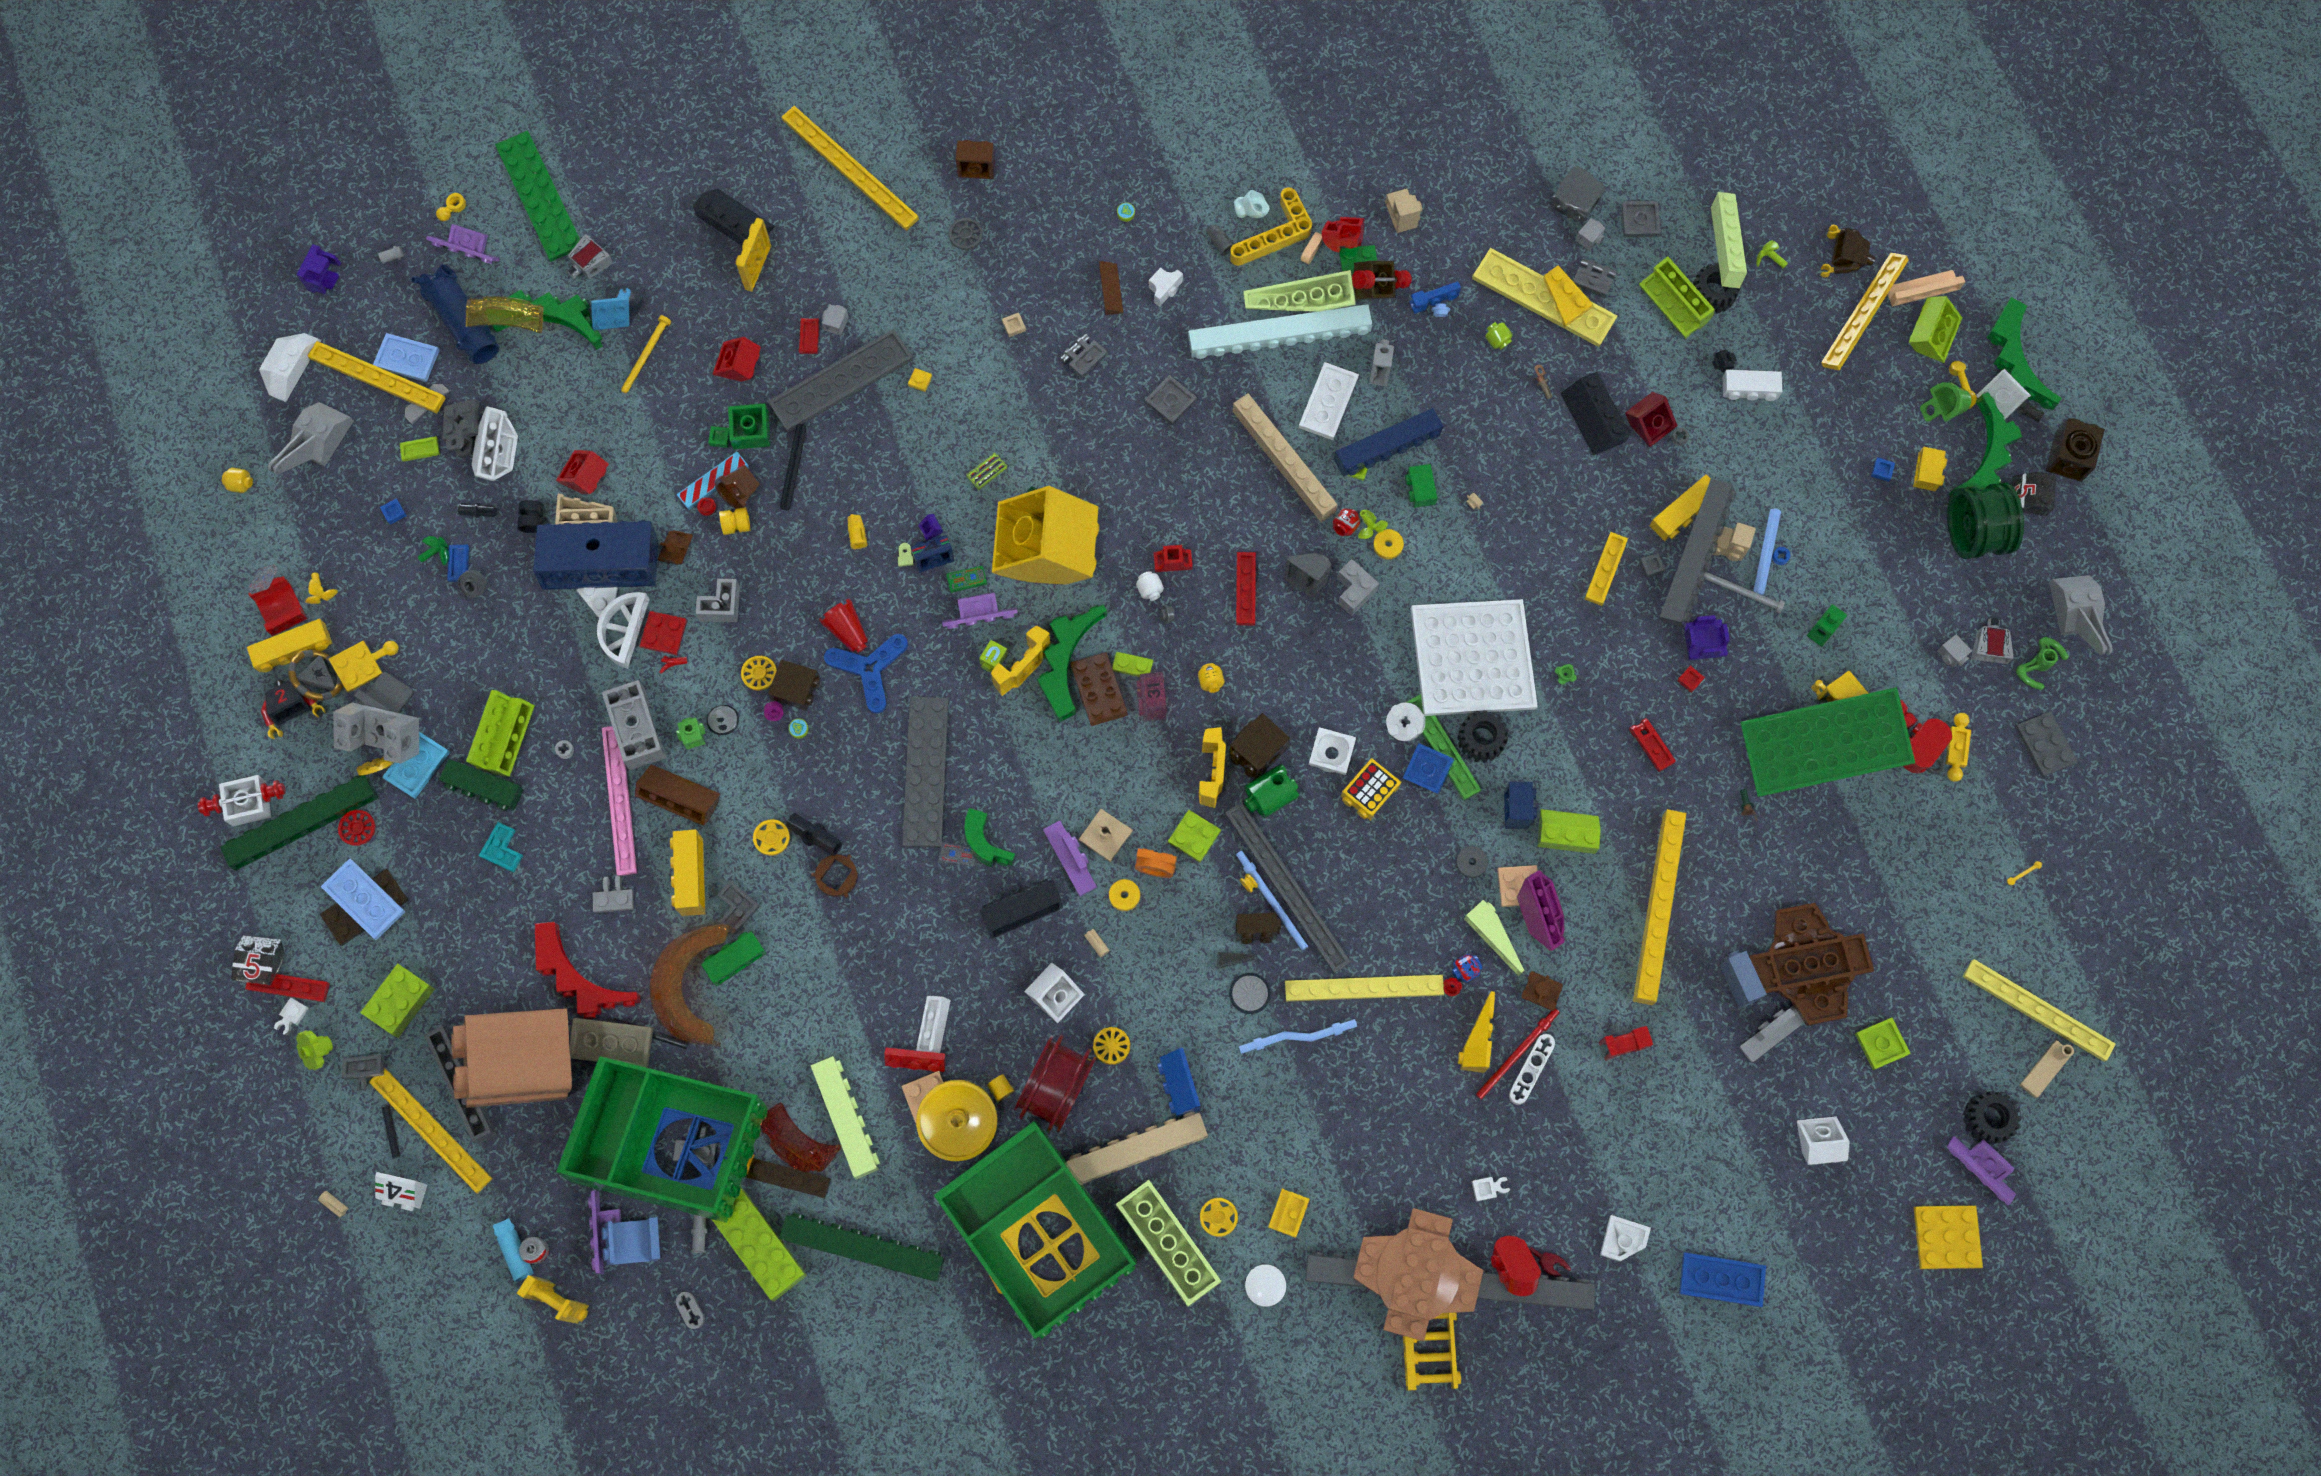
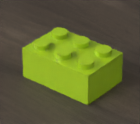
(397, 1000)

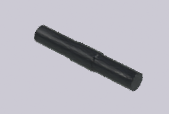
(391, 1133)

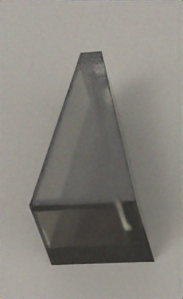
(1230, 959)

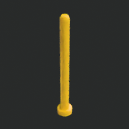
(663, 322)

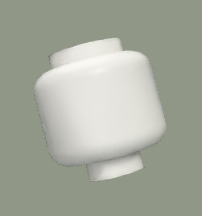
(1149, 586)

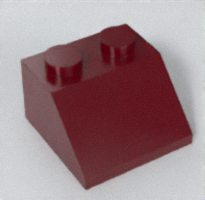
(1651, 418)

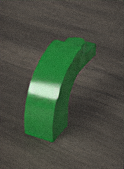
(975, 840)

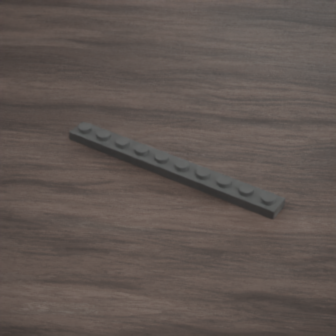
(1287, 888)

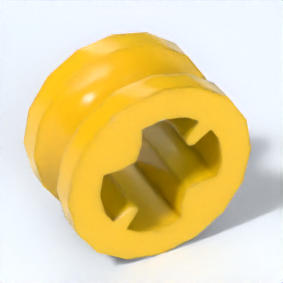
(1249, 883)

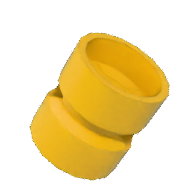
(734, 521)

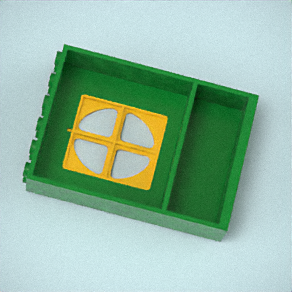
(1005, 1193)

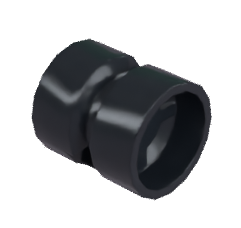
(530, 514)

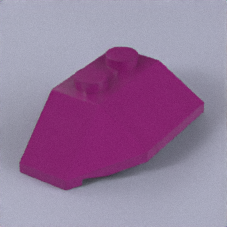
(1542, 910)

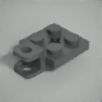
(460, 433)

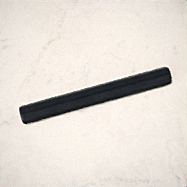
(793, 466)

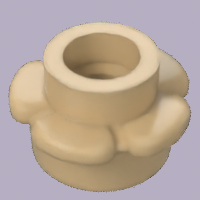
(1474, 501)

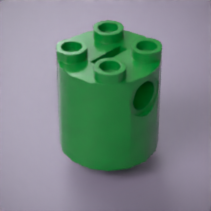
(1270, 792)

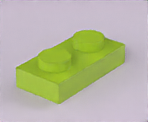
(1131, 664)

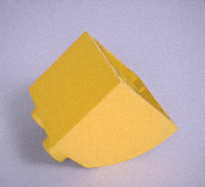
(1045, 537)

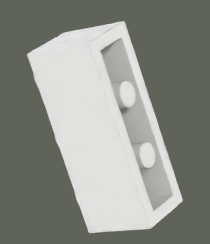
(1752, 384)

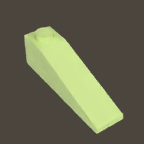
(1488, 926)

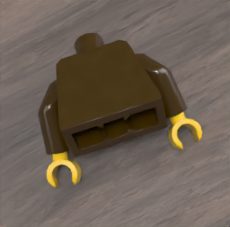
(1849, 253)

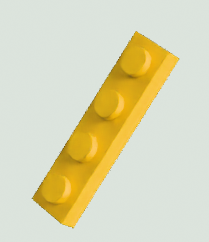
(1606, 568)

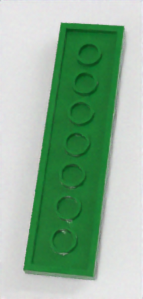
(538, 195)

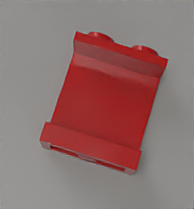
(279, 606)

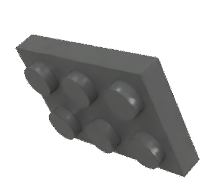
(2046, 744)

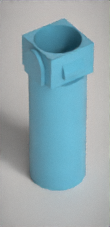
(510, 1244)

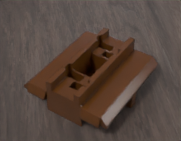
(675, 547)
(1542, 990)

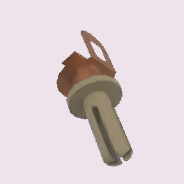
(1542, 382)

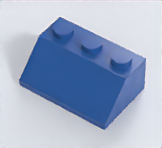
(1178, 1083)

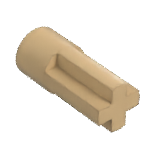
(1097, 943)
(333, 1204)

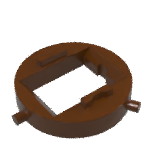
(847, 886)

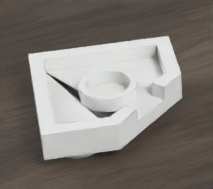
(598, 597)
(1623, 1238)

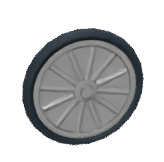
(1250, 993)

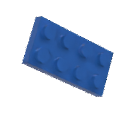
(1722, 1279)

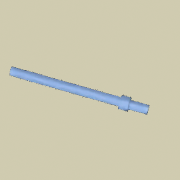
(1250, 869)

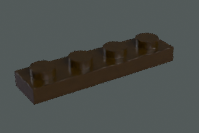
(788, 1178)

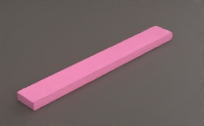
(619, 805)

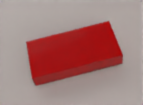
(809, 336)

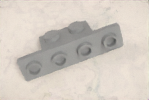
(1771, 1033)

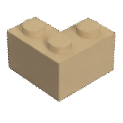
(1403, 210)
(1735, 542)

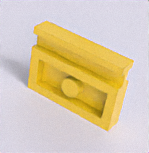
(1288, 1213)

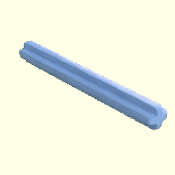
(1767, 551)

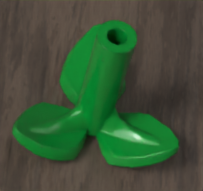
(437, 545)

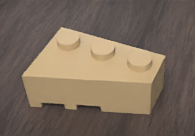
(578, 512)

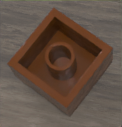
(975, 159)

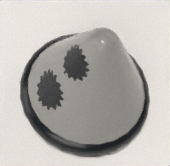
(722, 720)

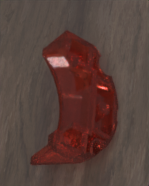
(794, 1145)

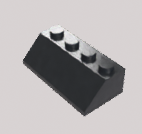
(727, 215)
(1595, 414)

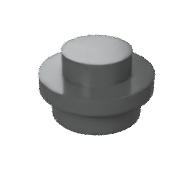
(1167, 614)

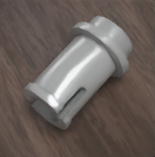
(391, 254)

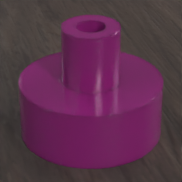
(773, 711)

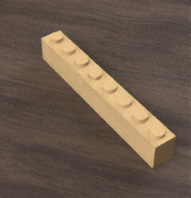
(1284, 458)
(1138, 1147)

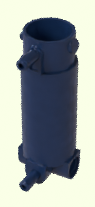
(450, 304)

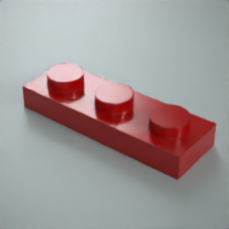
(914, 1059)

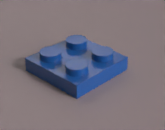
(1428, 768)

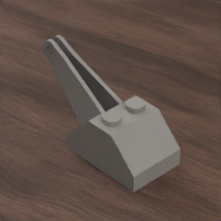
(312, 438)
(2081, 610)

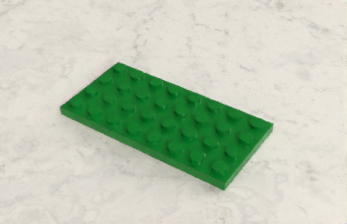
(1827, 742)

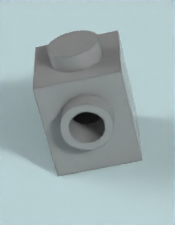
(1591, 234)
(835, 319)
(1954, 651)

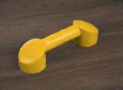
(1957, 369)

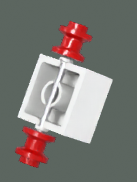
(243, 800)

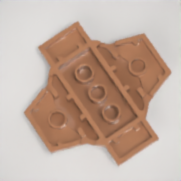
(1418, 1274)

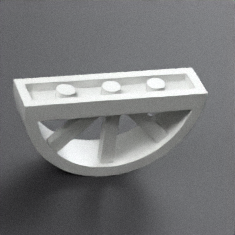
(632, 631)

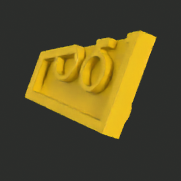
(1568, 298)

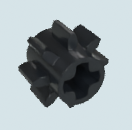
(1724, 360)

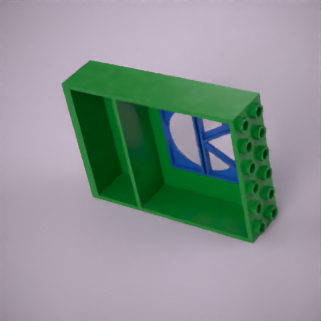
(627, 1112)

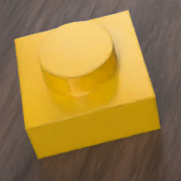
(920, 379)

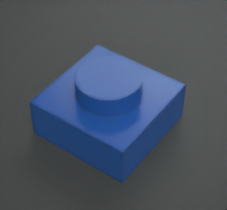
(1883, 469)
(393, 511)

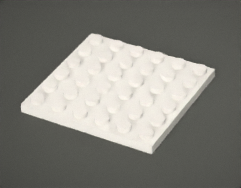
(1473, 657)

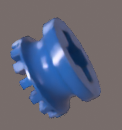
(1781, 561)

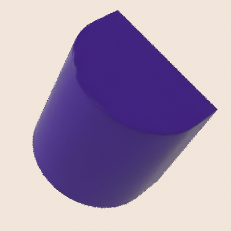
(930, 527)

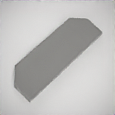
(413, 411)

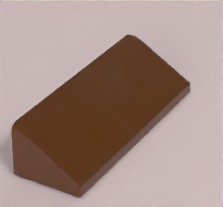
(1110, 288)

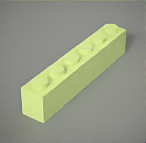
(1728, 240)
(844, 1117)

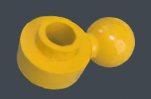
(444, 213)

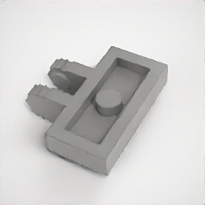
(613, 900)
(705, 1154)

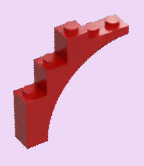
(590, 997)

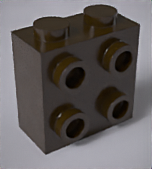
(794, 685)
(1257, 927)

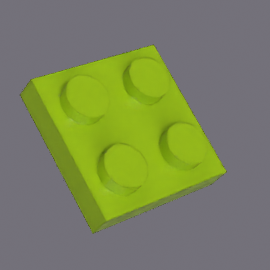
(1194, 836)
(1882, 1043)

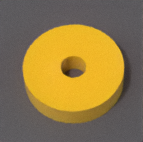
(1388, 536)
(1118, 888)

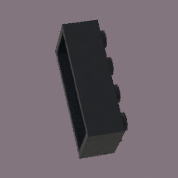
(1021, 908)

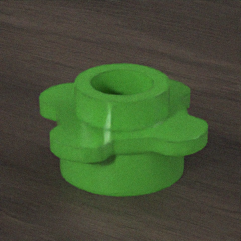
(1565, 669)

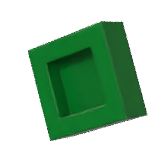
(719, 437)

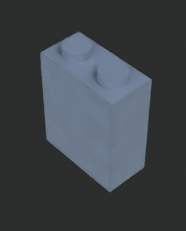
(1742, 978)

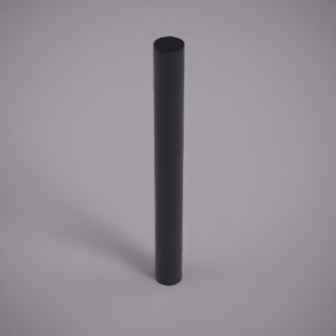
(660, 1036)

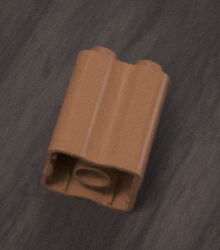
(512, 1058)

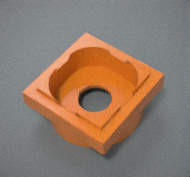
(1155, 863)

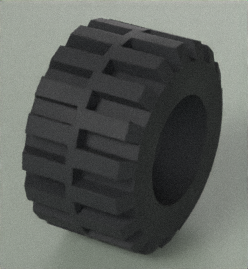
(1718, 301)
(1477, 750)
(2007, 1113)

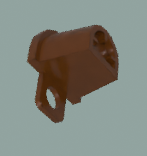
(736, 486)

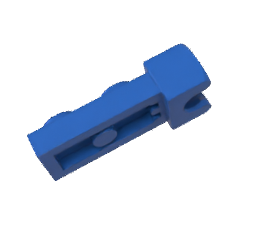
(1421, 300)

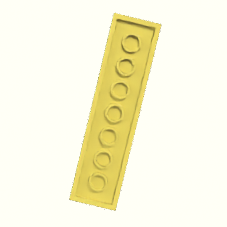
(1531, 292)

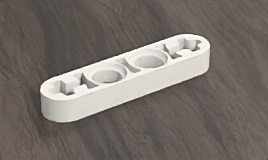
(1528, 1067)

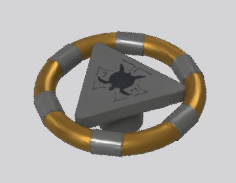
(314, 675)

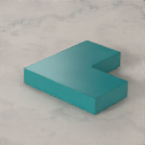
(496, 848)

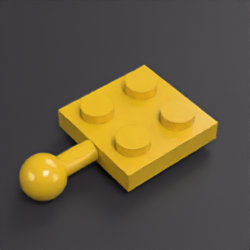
(357, 664)

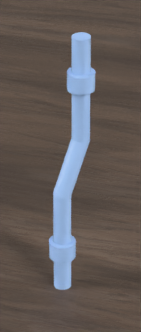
(1336, 1029)

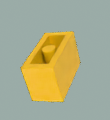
(1930, 469)

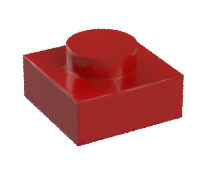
(1690, 679)

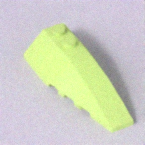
(1308, 294)

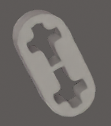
(685, 1313)

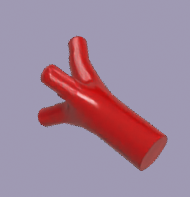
(672, 662)

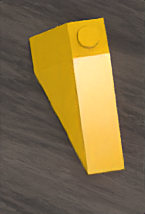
(1477, 1049)

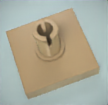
(1105, 835)

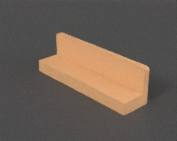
(1925, 287)

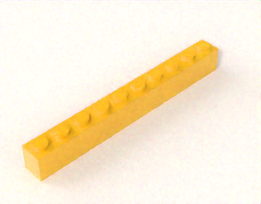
(1659, 907)

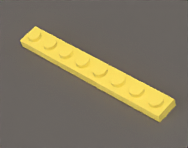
(1364, 988)
(2039, 1010)

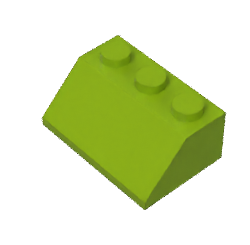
(1935, 328)
(1569, 831)

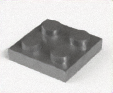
(1641, 219)
(1170, 400)

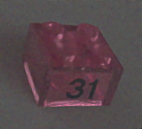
(1152, 694)

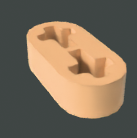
(1312, 248)

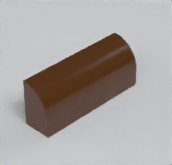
(677, 794)

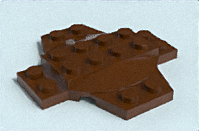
(1812, 964)

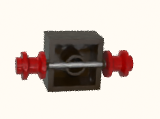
(1378, 280)

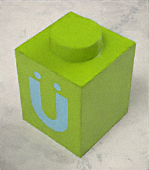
(992, 655)

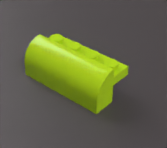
(1677, 298)
(500, 734)

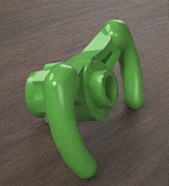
(2042, 661)

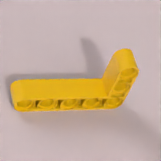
(1276, 234)

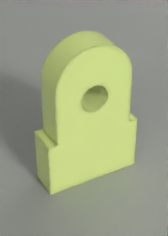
(905, 559)

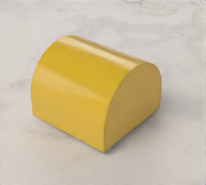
(1000, 1088)

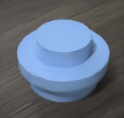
(1440, 310)

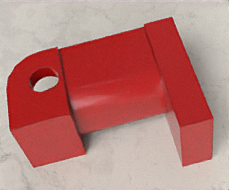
(1633, 1041)

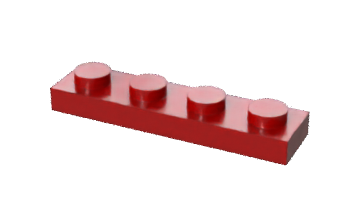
(1245, 588)
(293, 987)

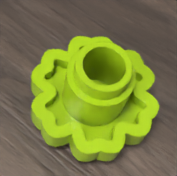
(313, 1049)

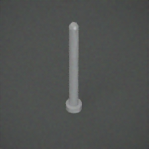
(1745, 592)

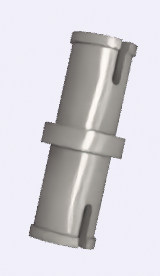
(699, 1231)

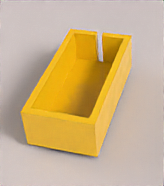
(688, 873)

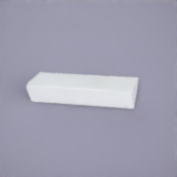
(933, 1024)

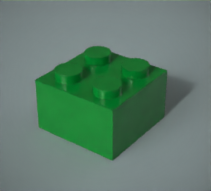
(749, 426)

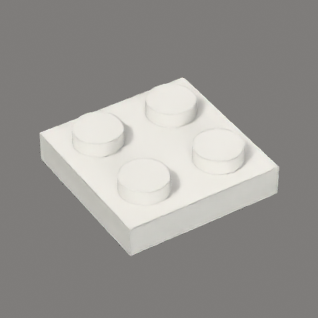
(2006, 392)

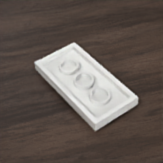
(1328, 401)

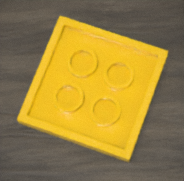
(753, 254)
(1948, 1237)

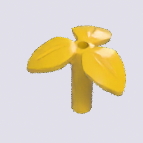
(316, 589)

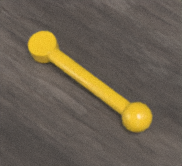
(2011, 881)

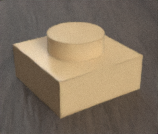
(1013, 324)

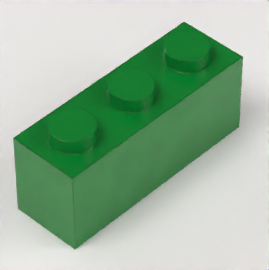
(733, 958)

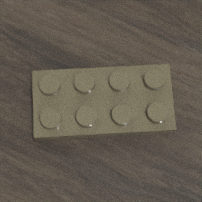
(610, 1040)

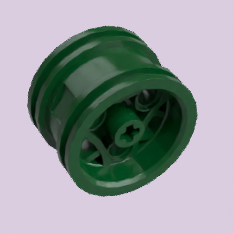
(1985, 520)

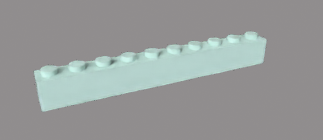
(1280, 331)

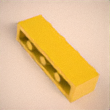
(1681, 511)
(284, 646)

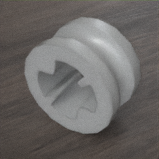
(560, 745)

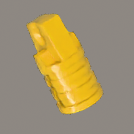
(856, 532)

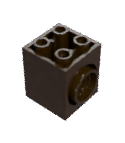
(2075, 449)
(1258, 746)

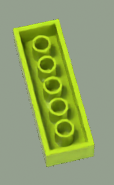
(760, 1248)

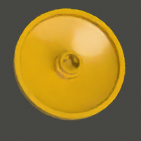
(956, 1120)

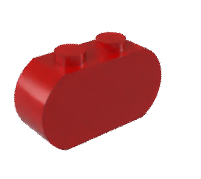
(1928, 743)
(1515, 1266)

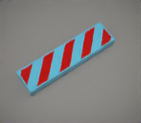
(705, 485)

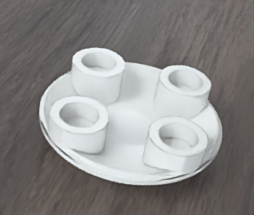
(1265, 1285)

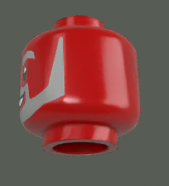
(1346, 522)

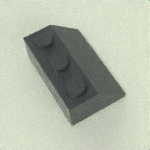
(1308, 573)

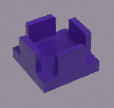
(314, 270)
(1706, 638)

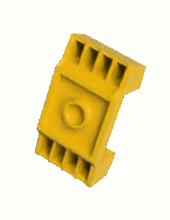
(1004, 680)
(1213, 744)

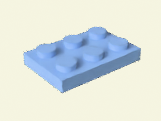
(406, 357)

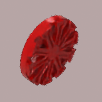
(356, 827)

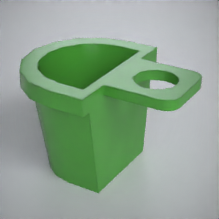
(1947, 401)

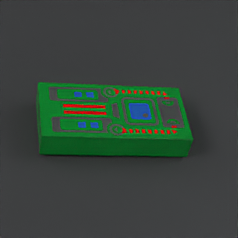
(966, 579)

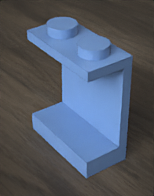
(631, 1241)

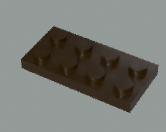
(344, 926)

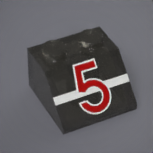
(2036, 492)
(257, 960)

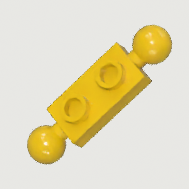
(1958, 747)

